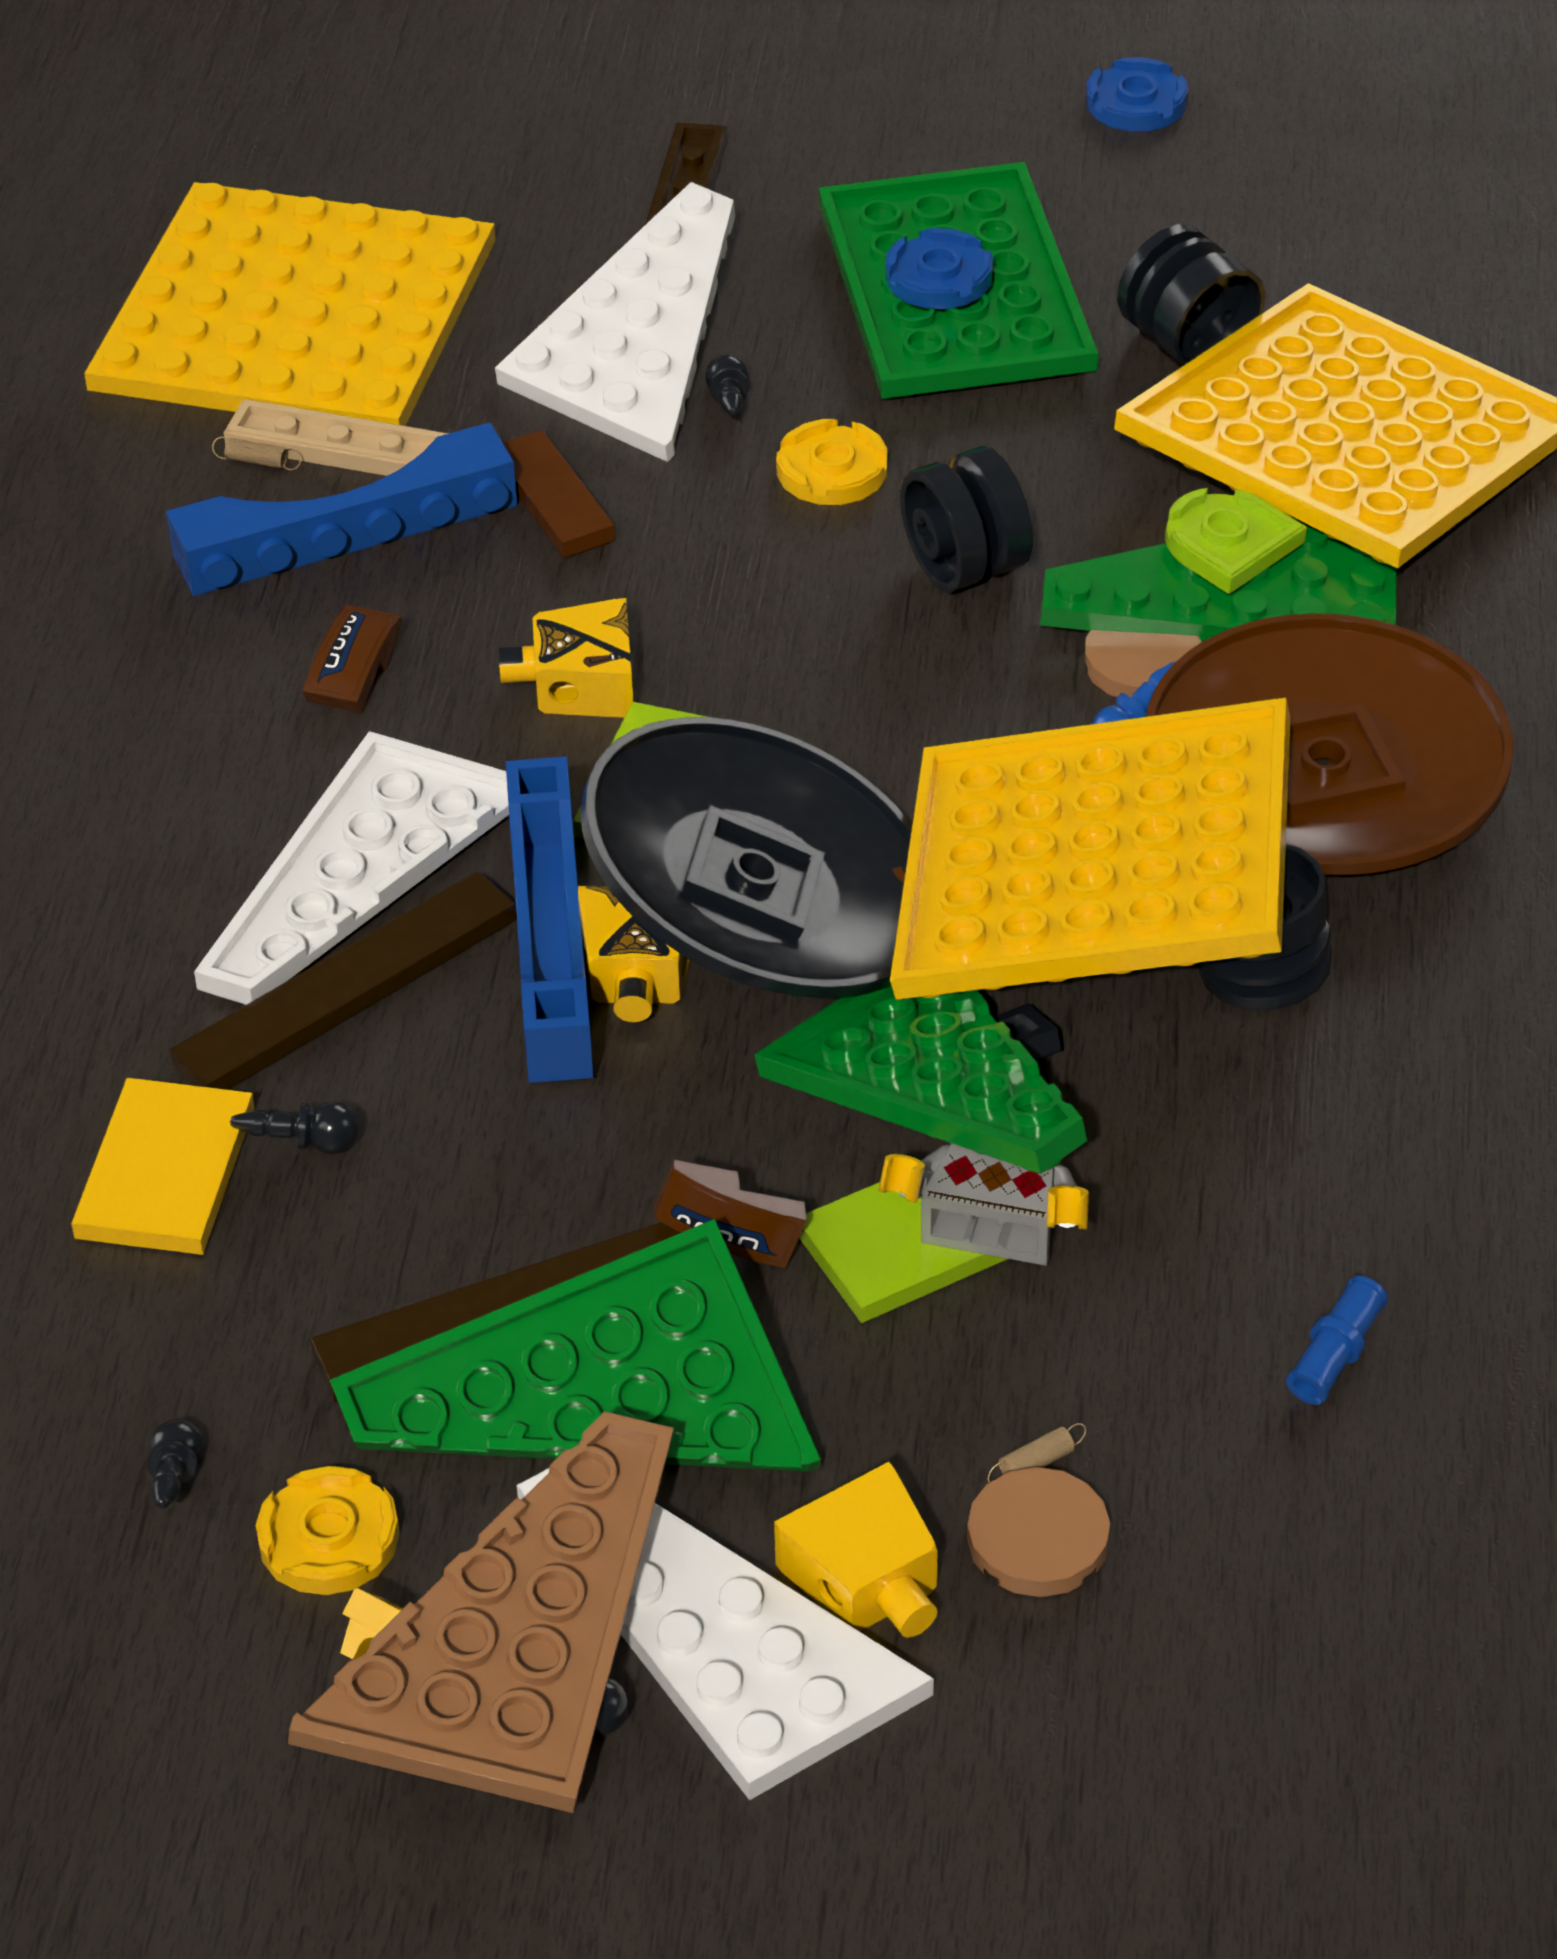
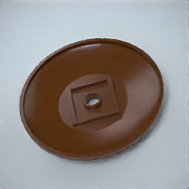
(1402, 719)

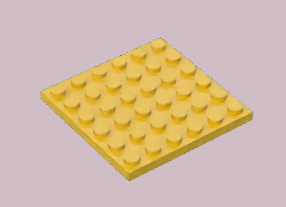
(292, 305)
(1348, 423)
(1096, 851)

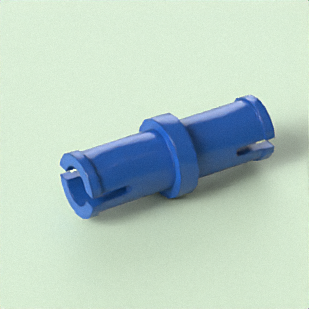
(1337, 1340)

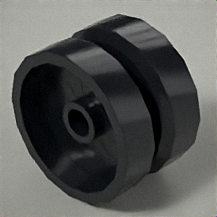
(966, 518)

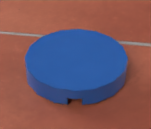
(1136, 95)
(939, 269)

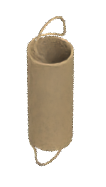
(256, 453)
(1040, 1451)

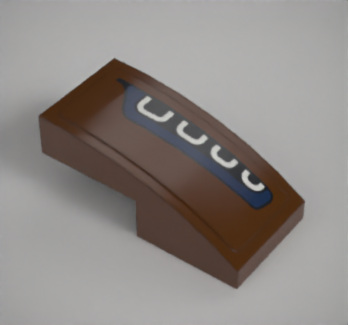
(350, 656)
(751, 1223)

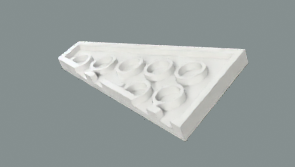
(363, 845)
(754, 1661)

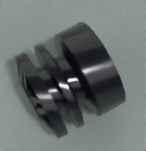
(1187, 292)
(1306, 954)

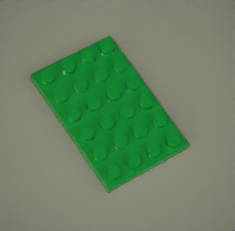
(1013, 333)

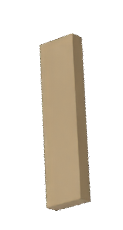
(330, 437)

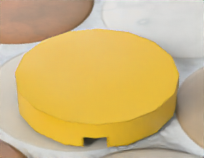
(831, 462)
(327, 1531)

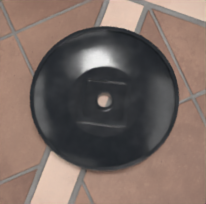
(703, 799)

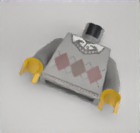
(986, 1202)

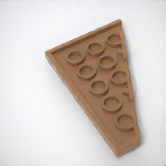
(514, 1646)

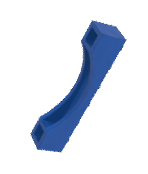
(242, 540)
(548, 921)

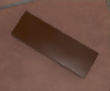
(557, 496)

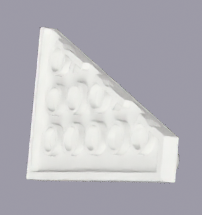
(631, 334)

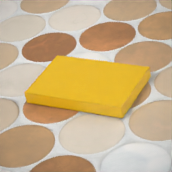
(162, 1167)

